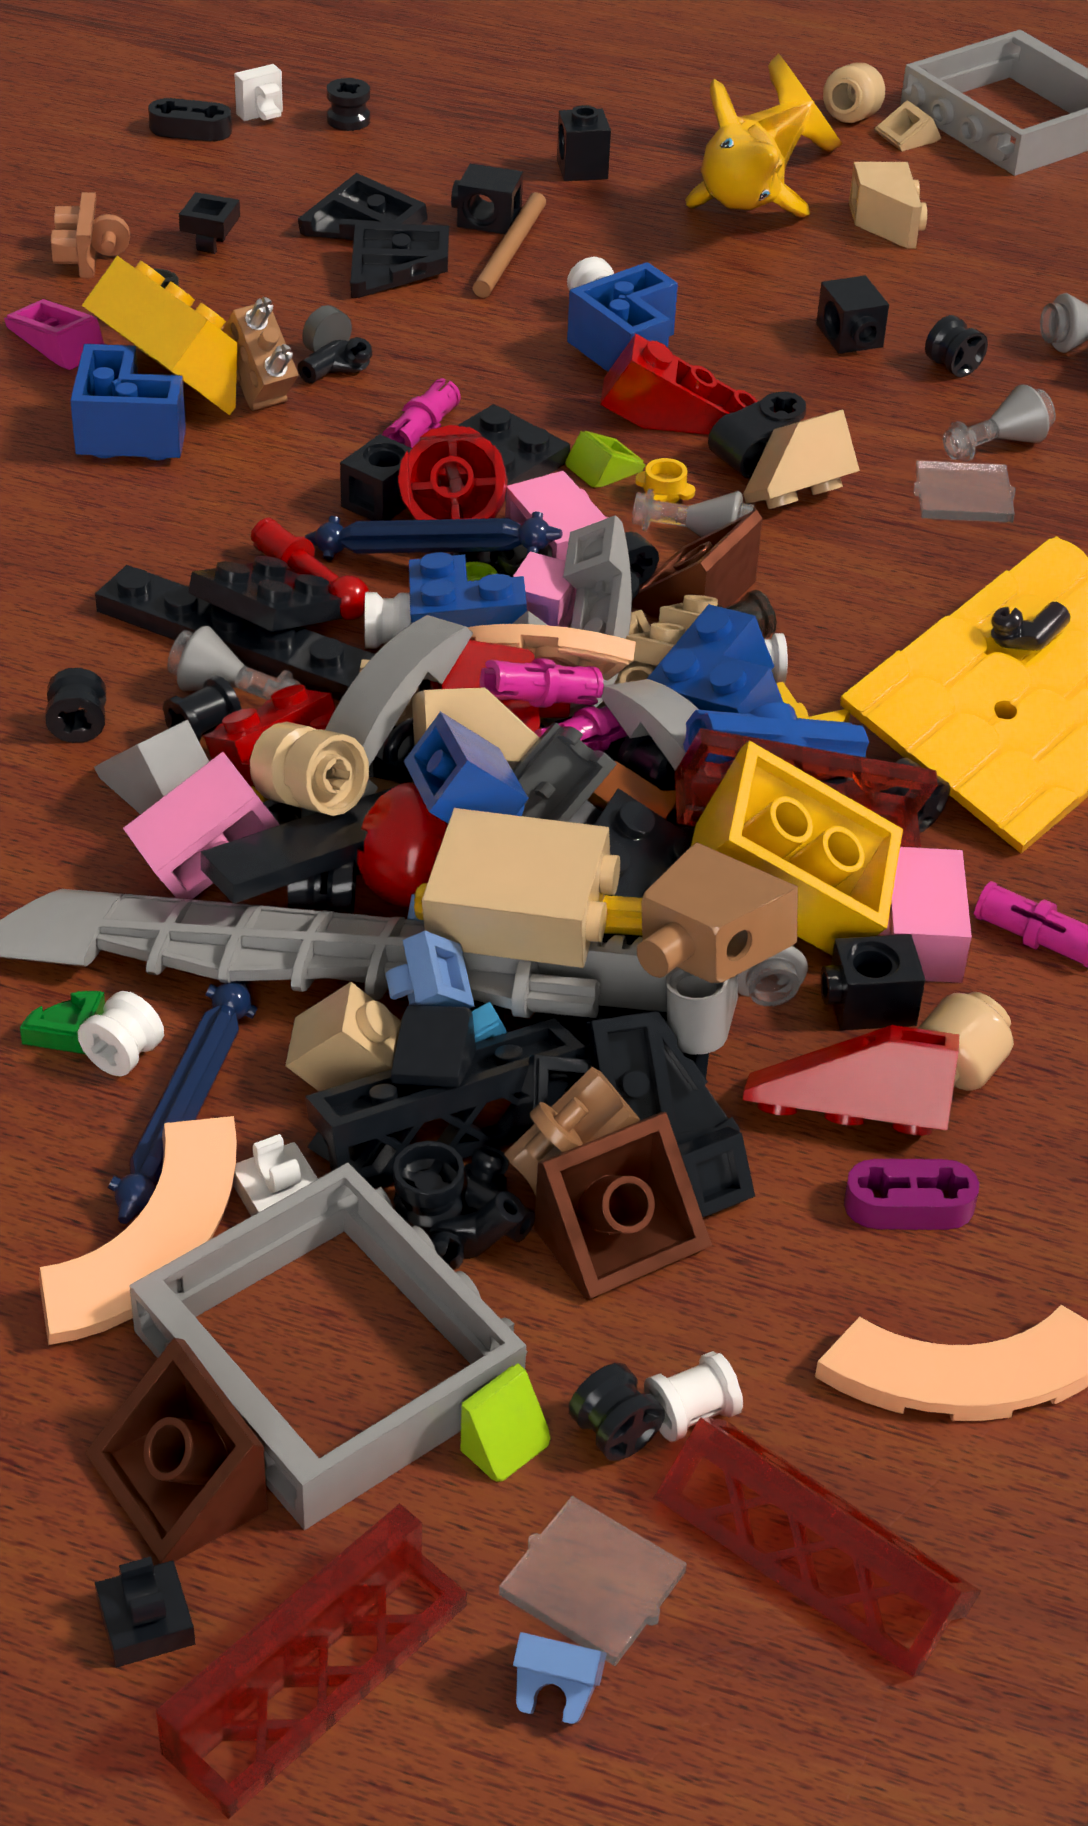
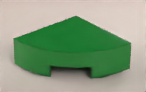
(59, 1024)

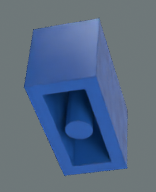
(462, 772)

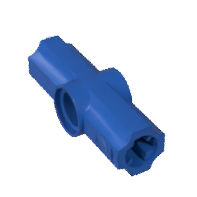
(780, 724)

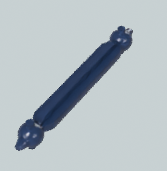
(433, 536)
(183, 1093)

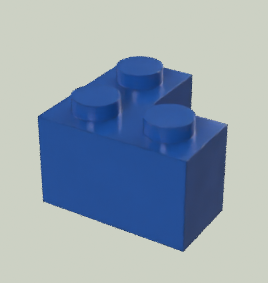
(616, 307)
(124, 410)
(443, 591)
(721, 663)

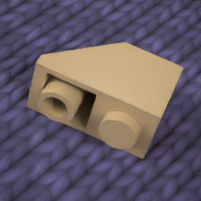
(887, 201)
(803, 456)
(478, 712)
(343, 1039)

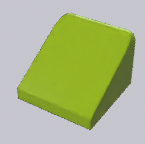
(602, 460)
(503, 1425)

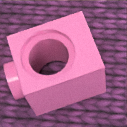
(547, 591)

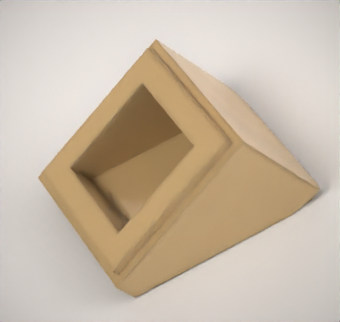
(908, 128)

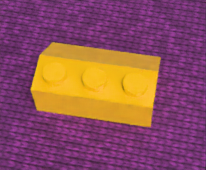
(168, 328)
(809, 837)

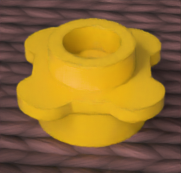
(667, 479)

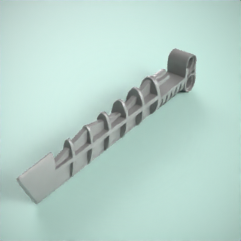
(306, 945)

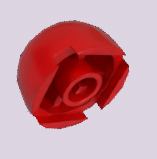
(453, 476)
(399, 844)

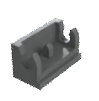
(560, 774)

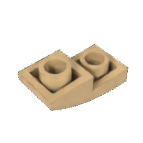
(673, 623)

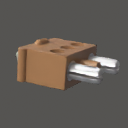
(263, 357)

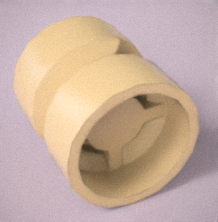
(309, 768)

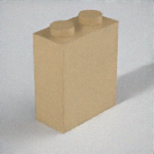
(521, 887)

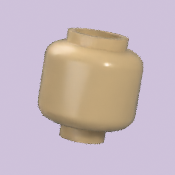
(854, 92)
(983, 1033)

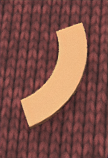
(562, 645)
(183, 1213)
(961, 1380)

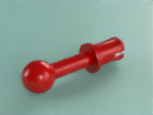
(299, 555)

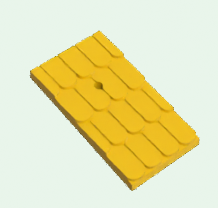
(991, 717)

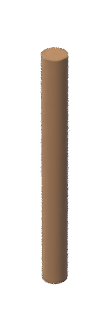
(509, 245)

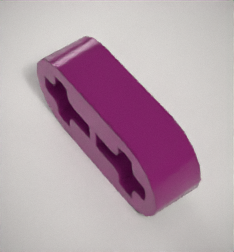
(911, 1194)

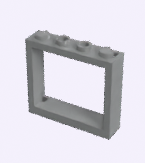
(939, 84)
(339, 1202)

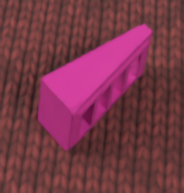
(55, 331)

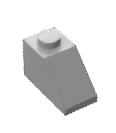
(154, 766)

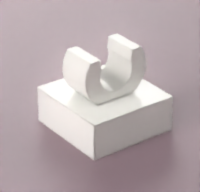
(259, 93)
(271, 1174)

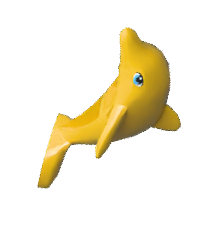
(750, 152)

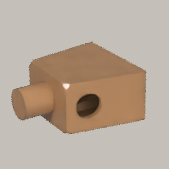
(715, 917)

